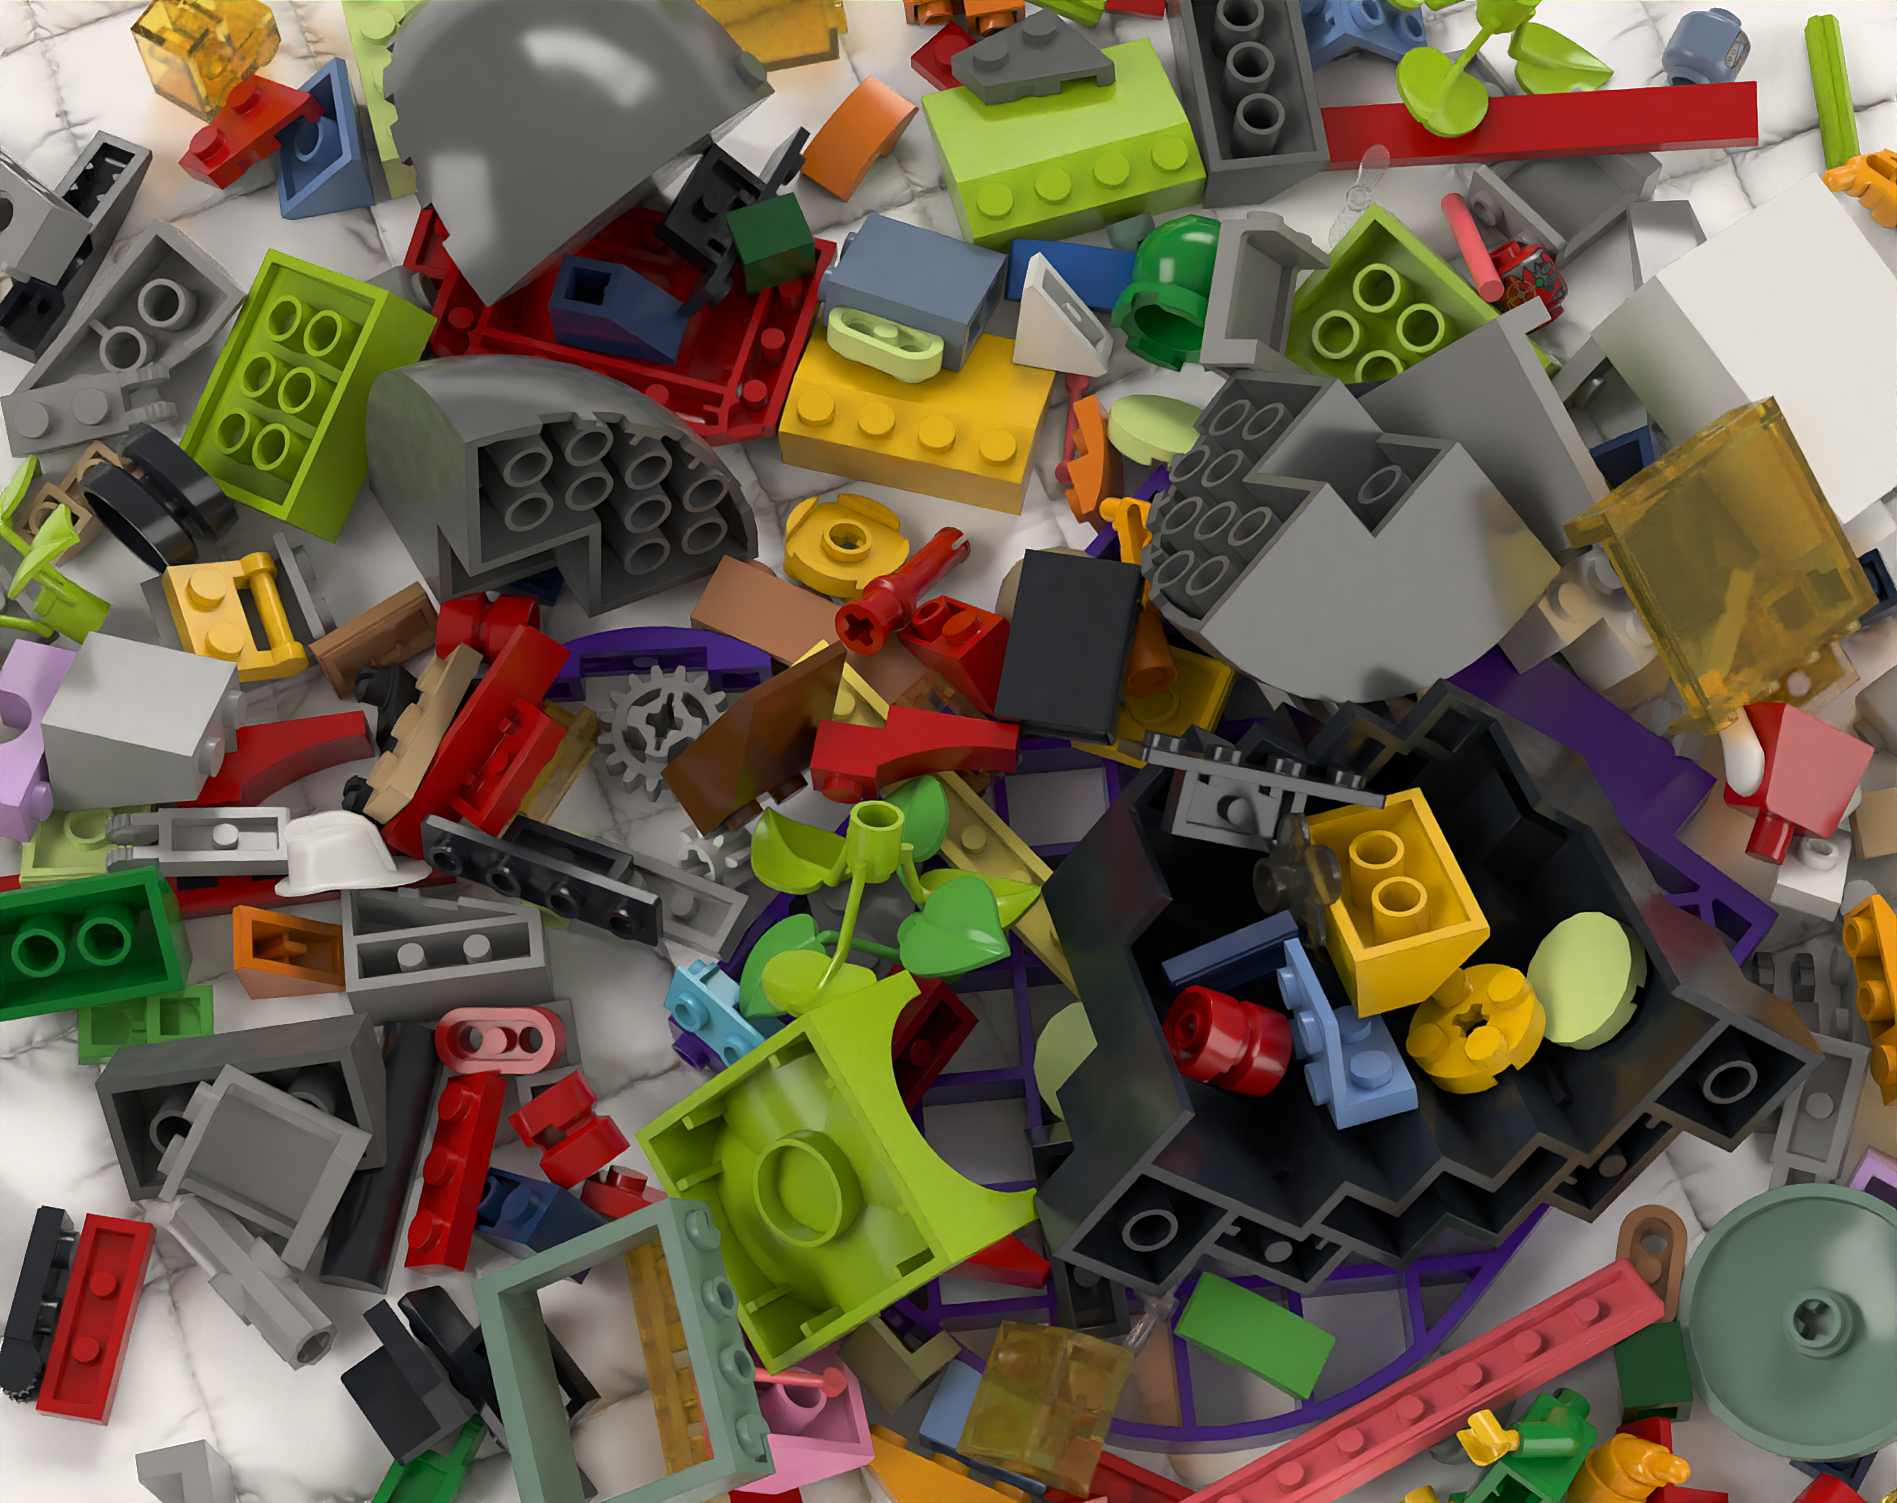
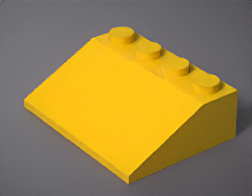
(944, 437)

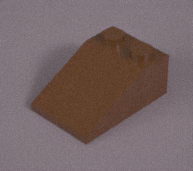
(758, 745)

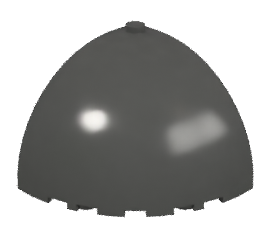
(556, 119)
(543, 466)
(1334, 548)

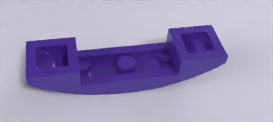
(620, 652)

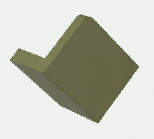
(891, 1365)

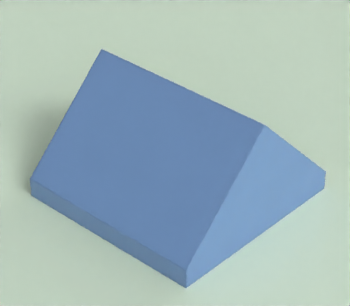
(324, 163)

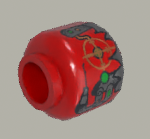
(1528, 274)

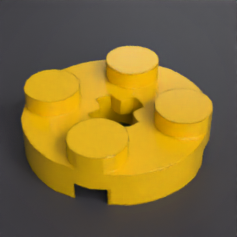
(819, 529)
(1470, 995)

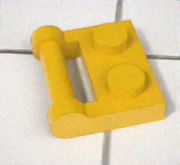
(213, 621)

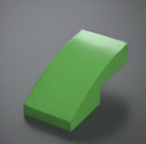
(143, 1021)
(1255, 1334)

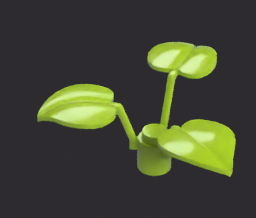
(1456, 102)
(61, 601)
(805, 857)

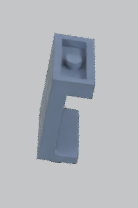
(917, 282)

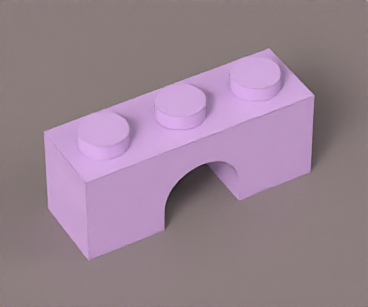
(26, 691)

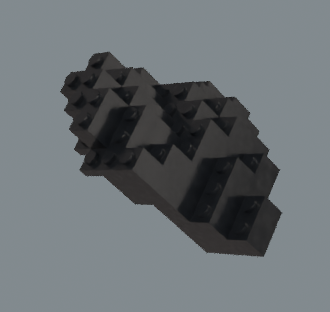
(1270, 1179)

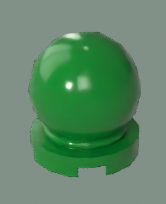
(1170, 292)

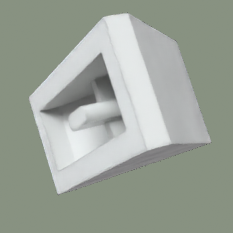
(1057, 327)

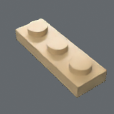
(420, 732)

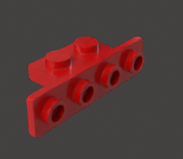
(491, 747)

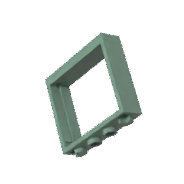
(720, 1362)

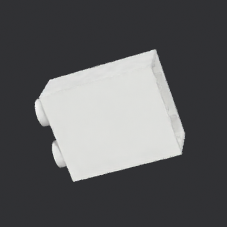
(1784, 310)

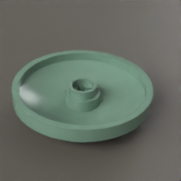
(1798, 1322)

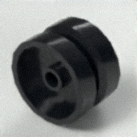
(157, 500)

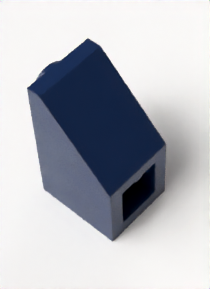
(615, 311)
(531, 1216)

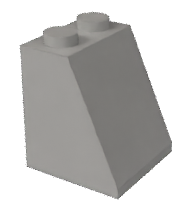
(138, 724)

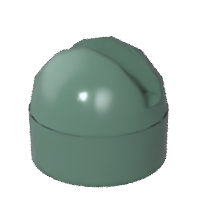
(1130, 233)

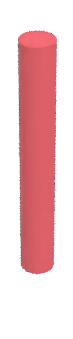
(1472, 247)

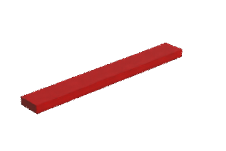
(1555, 126)

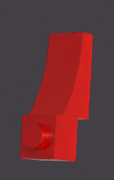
(281, 754)
(860, 760)

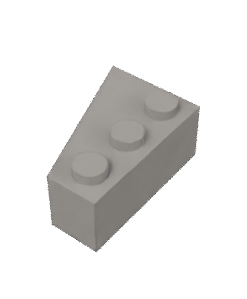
(432, 955)

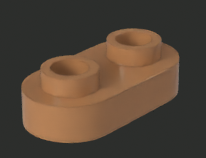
(1660, 1270)

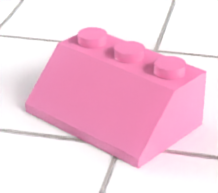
(809, 1431)

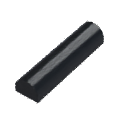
(377, 1199)

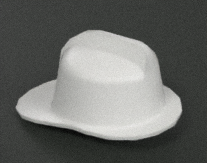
(342, 853)

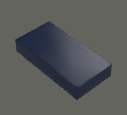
(1232, 959)

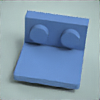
(1370, 24)
(1348, 1058)

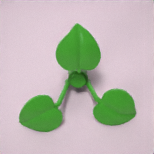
(949, 936)

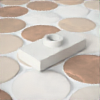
(1813, 875)

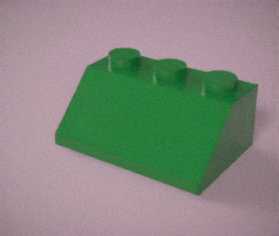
(90, 943)

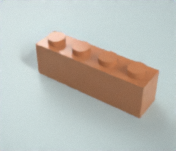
(789, 620)

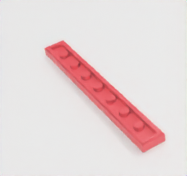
(1447, 1392)

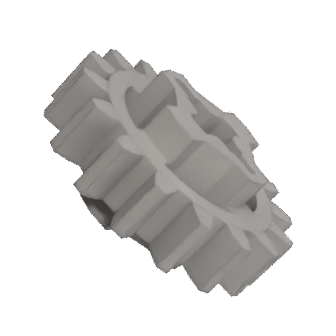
(647, 715)

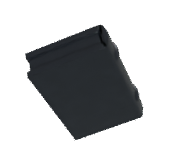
(1070, 646)

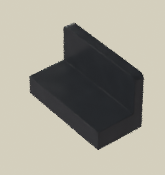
(402, 1390)

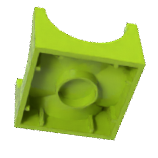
(823, 1178)

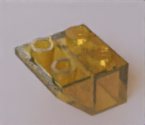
(1047, 1404)

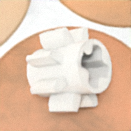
(717, 856)

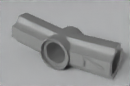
(253, 1281)

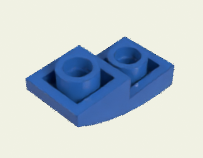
(1090, 271)

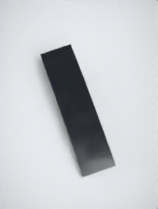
(102, 190)

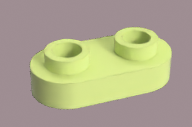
(885, 344)

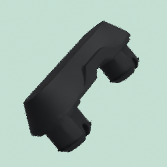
(392, 693)

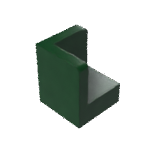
(772, 242)
(1653, 1375)

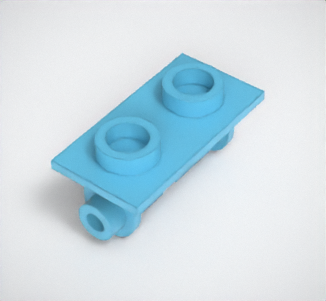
(706, 1004)

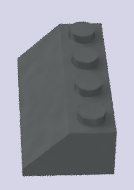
(1248, 96)
(319, 1061)

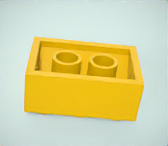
(1402, 903)

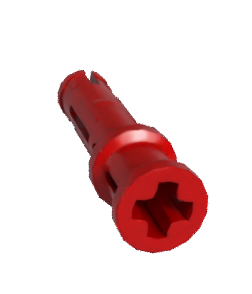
(892, 599)

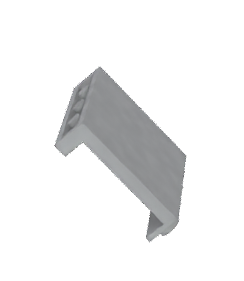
(1506, 416)

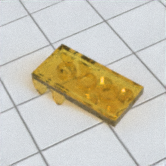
(661, 1338)

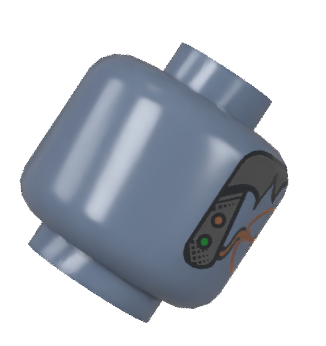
(1706, 48)

